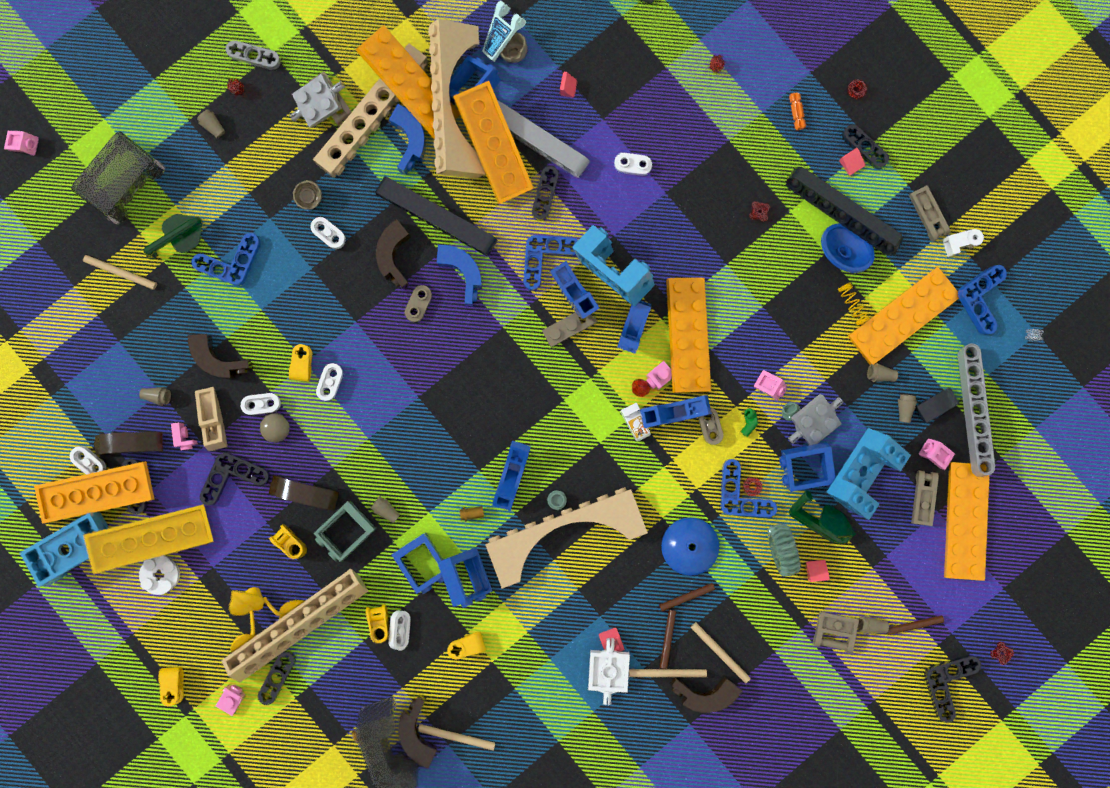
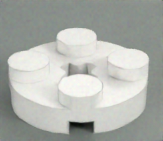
(165, 584)

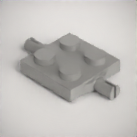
(317, 101)
(816, 420)

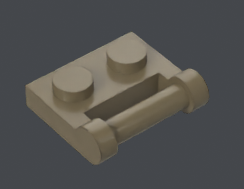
(836, 625)

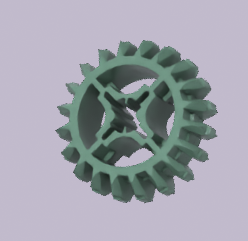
(784, 550)

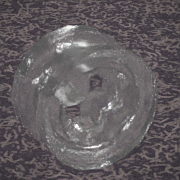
(1034, 335)

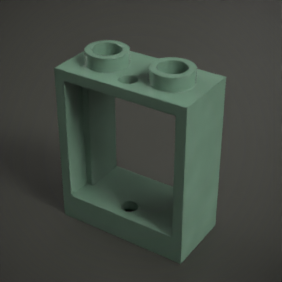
(358, 516)

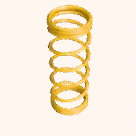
(849, 285)

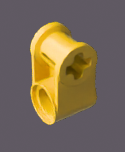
(300, 366)
(286, 539)
(378, 621)
(470, 645)
(171, 683)

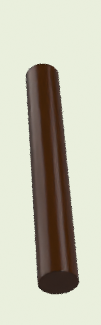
(687, 597)
(915, 625)
(668, 639)

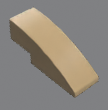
(210, 419)

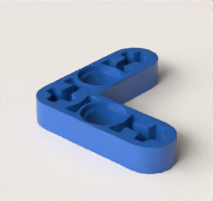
(538, 253)
(229, 270)
(975, 298)
(734, 496)

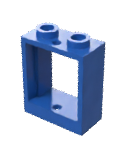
(465, 71)
(826, 461)
(408, 548)
(476, 574)

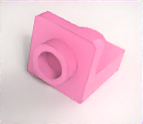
(21, 142)
(659, 376)
(771, 385)
(179, 435)
(937, 453)
(230, 699)

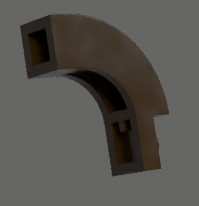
(386, 248)
(204, 356)
(128, 442)
(303, 493)
(715, 700)
(411, 741)

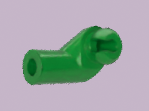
(751, 422)

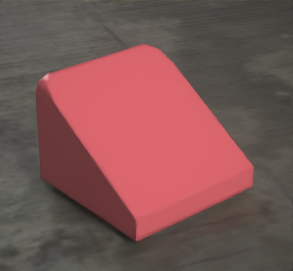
(568, 85)
(852, 162)
(817, 571)
(612, 633)

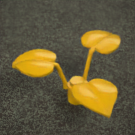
(251, 601)

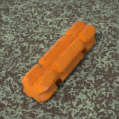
(797, 111)

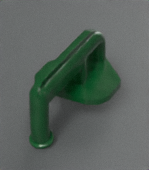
(180, 231)
(830, 525)

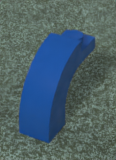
(407, 123)
(456, 258)
(573, 291)
(634, 327)
(675, 411)
(511, 475)

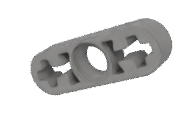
(247, 48)

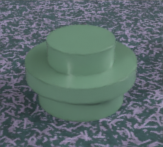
(789, 410)
(557, 500)

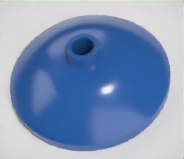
(846, 249)
(680, 536)

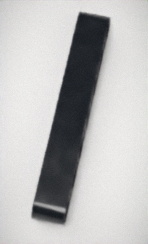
(844, 211)
(436, 216)

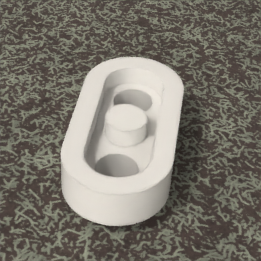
(633, 166)
(328, 233)
(327, 381)
(261, 404)
(89, 462)
(399, 630)

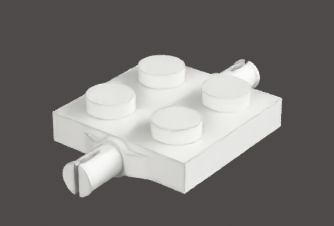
(608, 671)

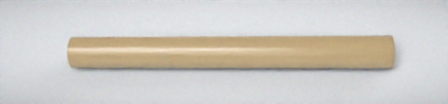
(120, 272)
(720, 652)
(667, 672)
(456, 737)

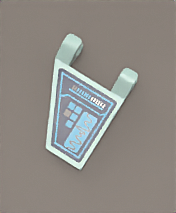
(500, 31)

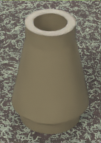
(210, 122)
(880, 373)
(156, 395)
(906, 407)
(385, 509)
(871, 625)

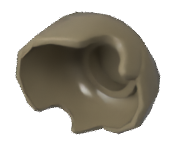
(515, 49)
(307, 195)
(274, 427)

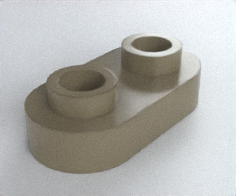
(418, 303)
(712, 425)

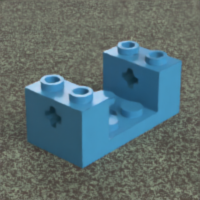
(631, 284)
(872, 453)
(45, 557)

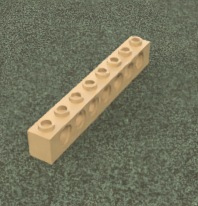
(324, 158)
(294, 626)

